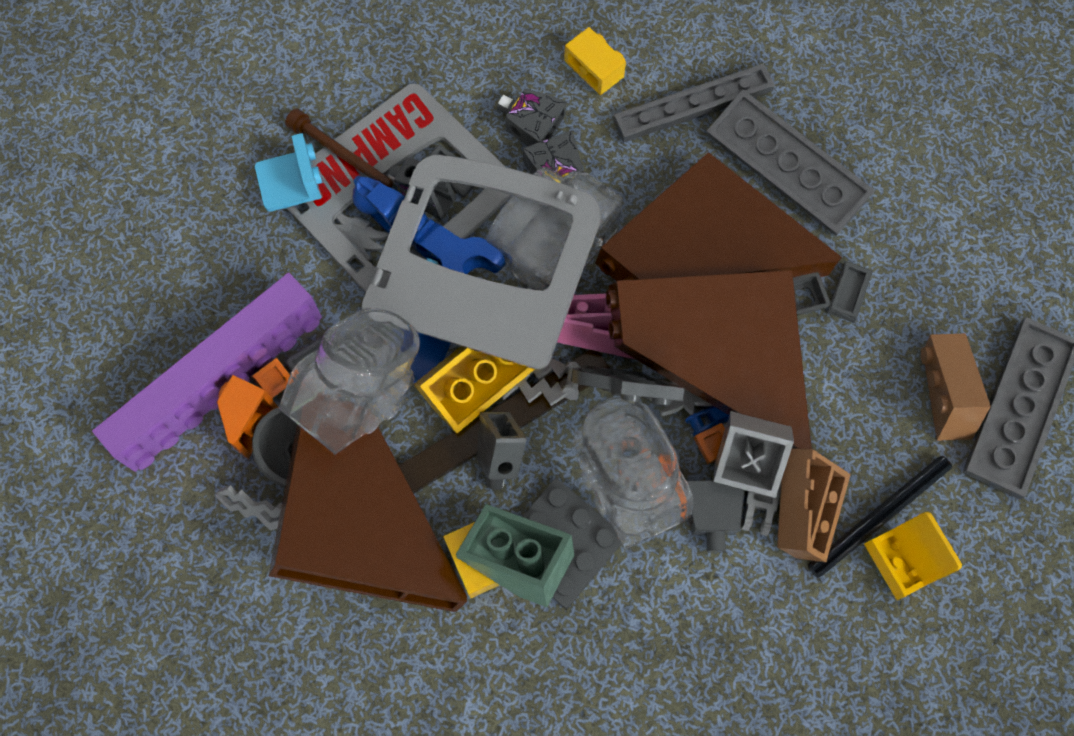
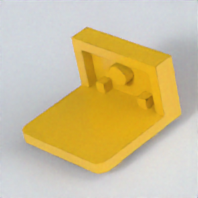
(913, 555)

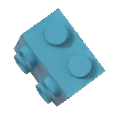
(290, 177)

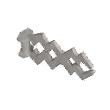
(553, 394)
(248, 507)

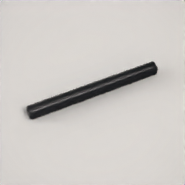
(881, 515)

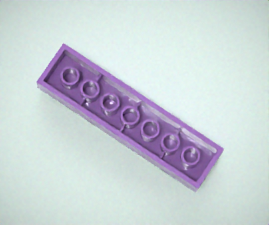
(192, 384)

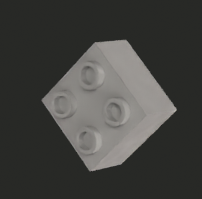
(753, 454)

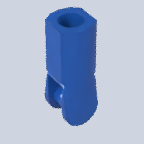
(714, 415)

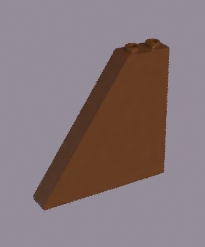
(712, 227)
(719, 339)
(358, 527)

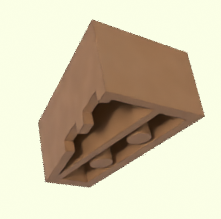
(954, 387)
(810, 504)

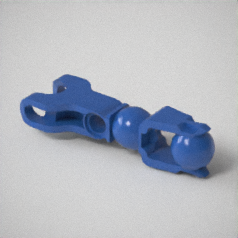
(431, 238)

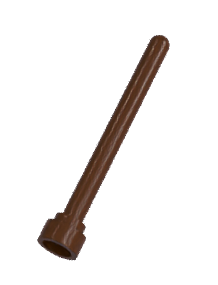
(300, 123)

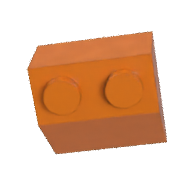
(241, 410)

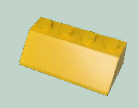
(468, 385)

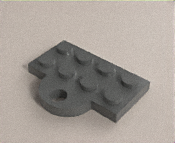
(628, 384)

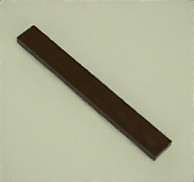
(462, 446)

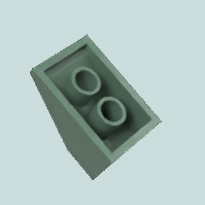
(518, 553)

